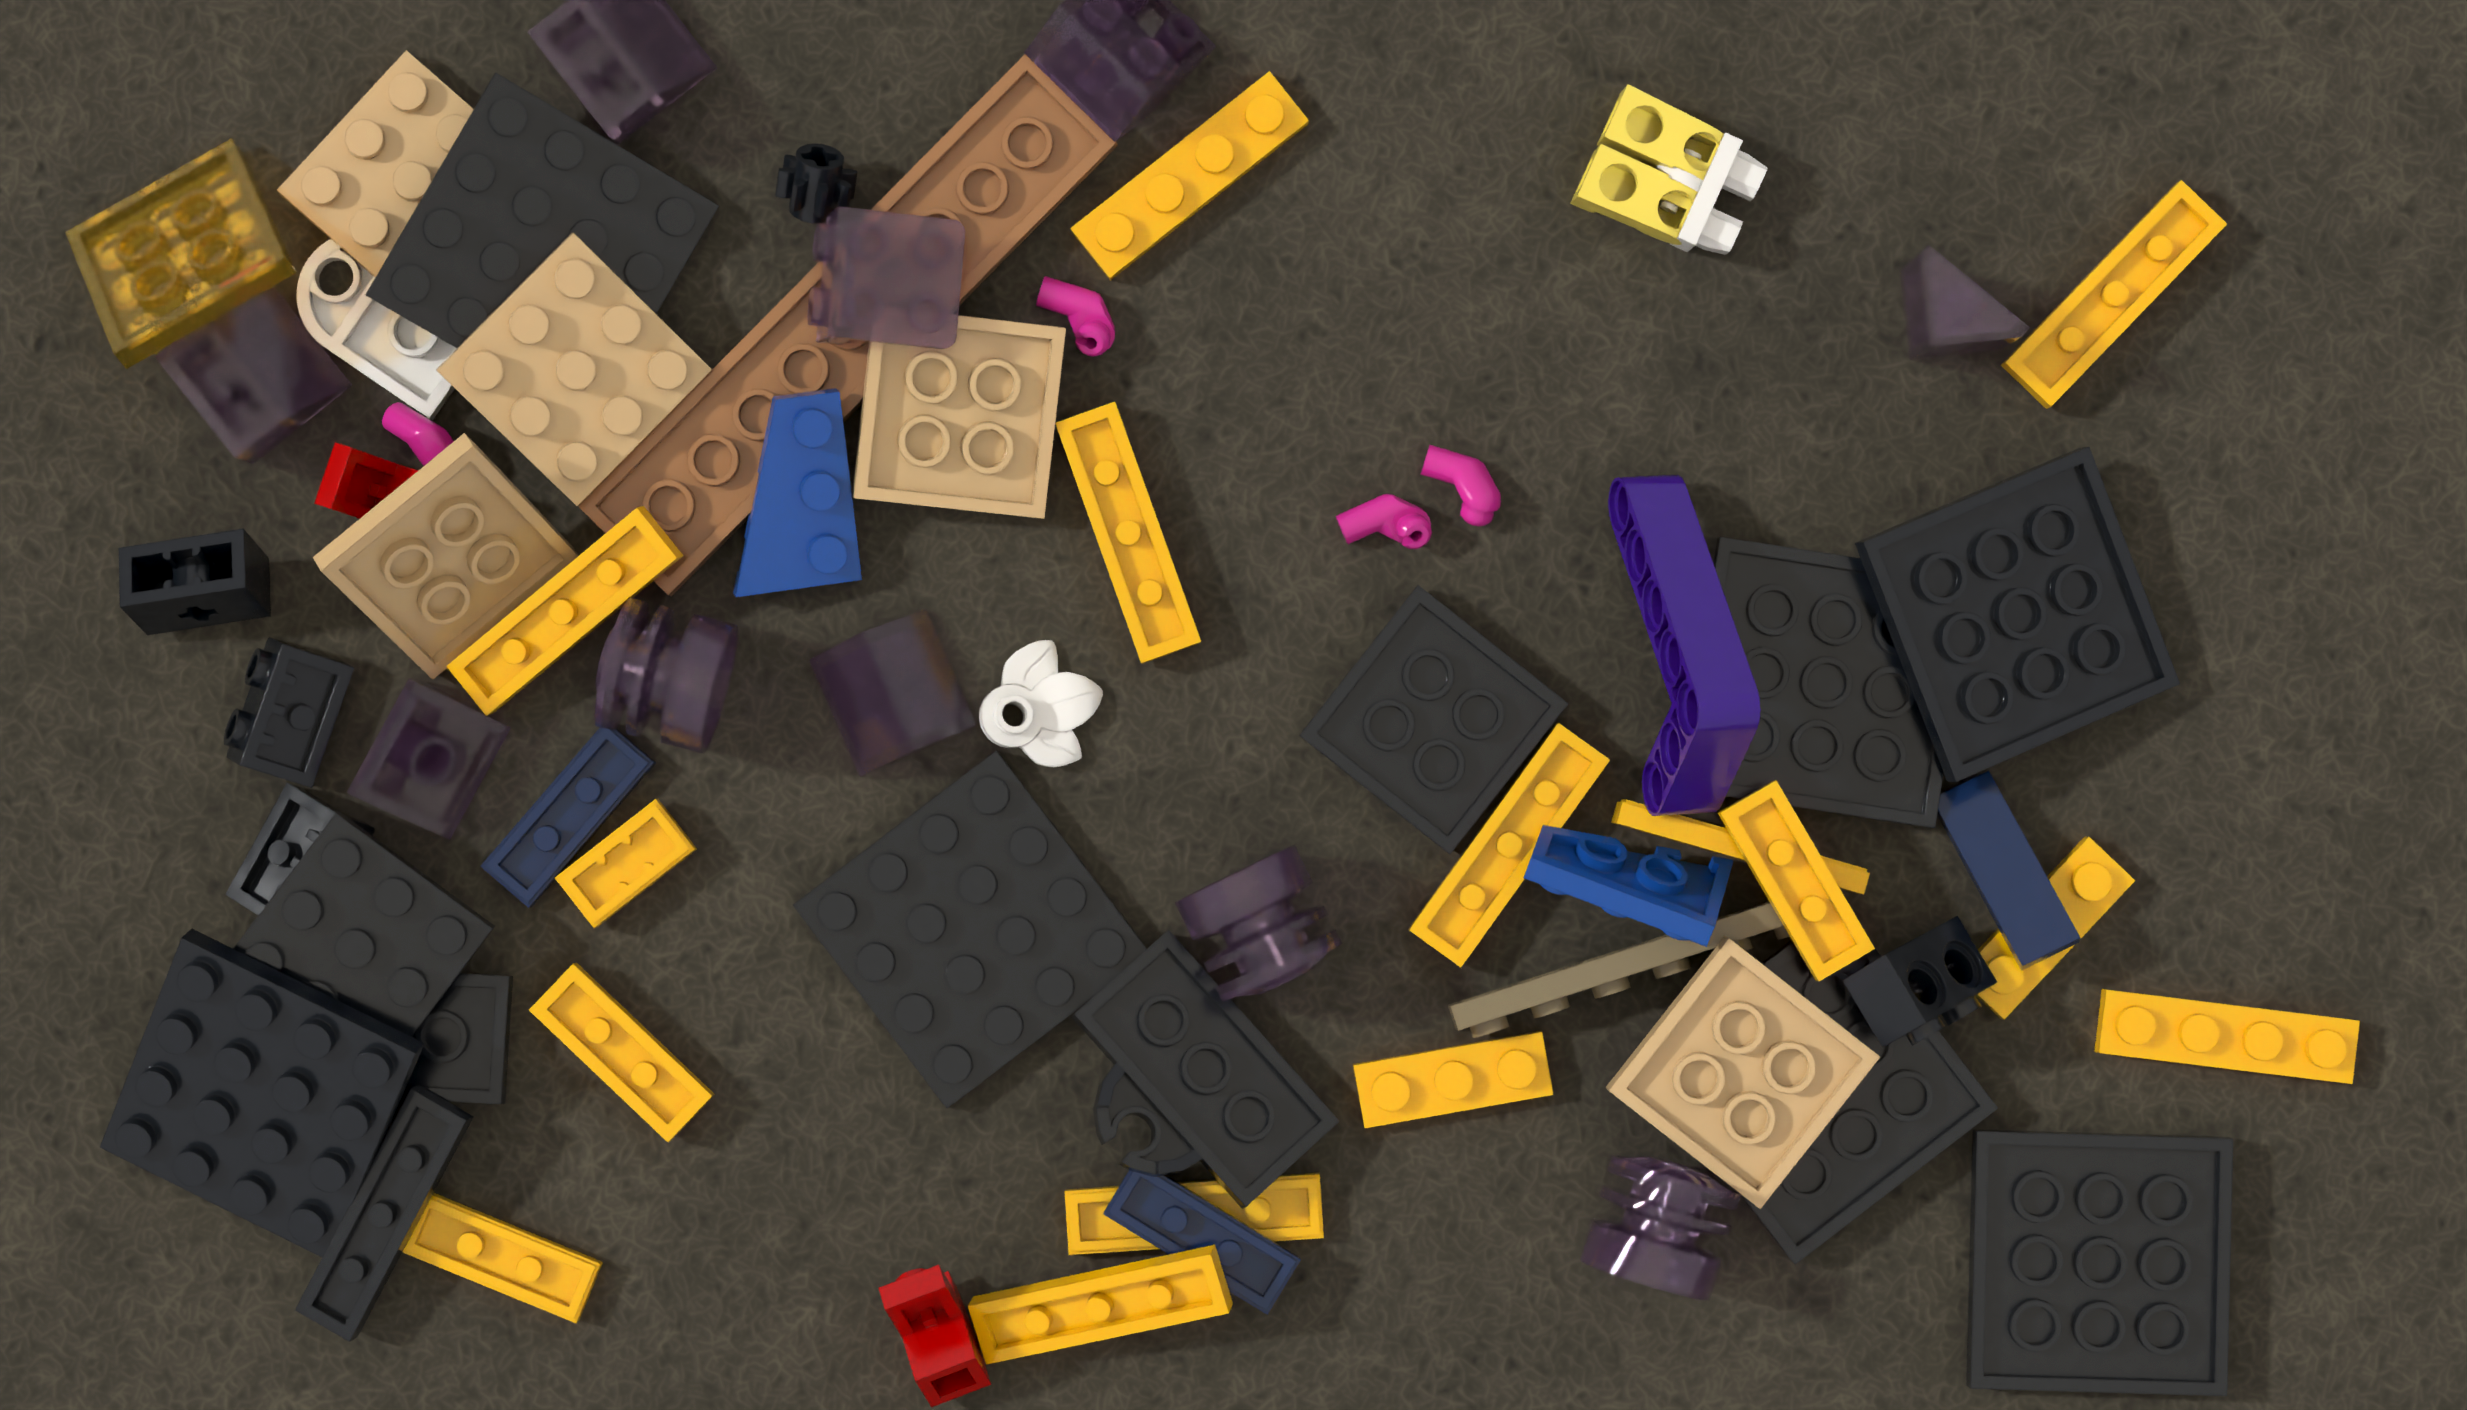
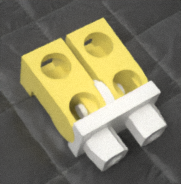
(1665, 174)

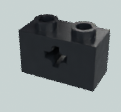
(194, 582)

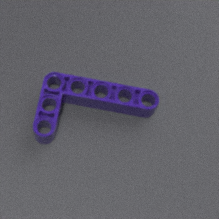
(1694, 643)

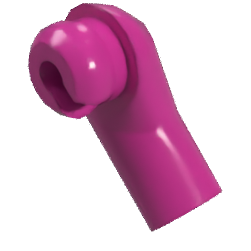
(1085, 312)
(1390, 517)

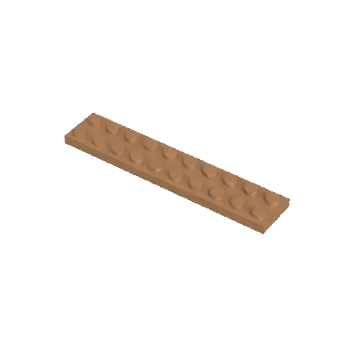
(992, 173)

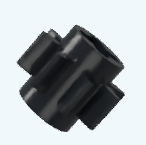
(815, 182)

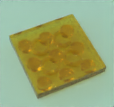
(179, 253)

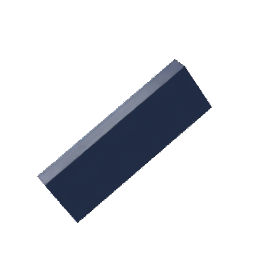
(568, 815)
(2006, 871)
(1183, 1221)

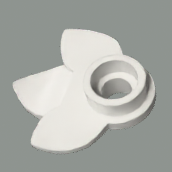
(1049, 705)

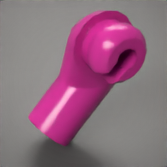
(418, 431)
(1471, 480)

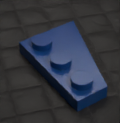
(802, 502)
(1649, 888)

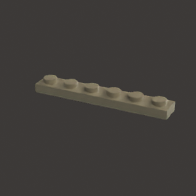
(1606, 972)

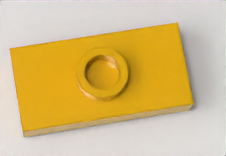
(625, 863)

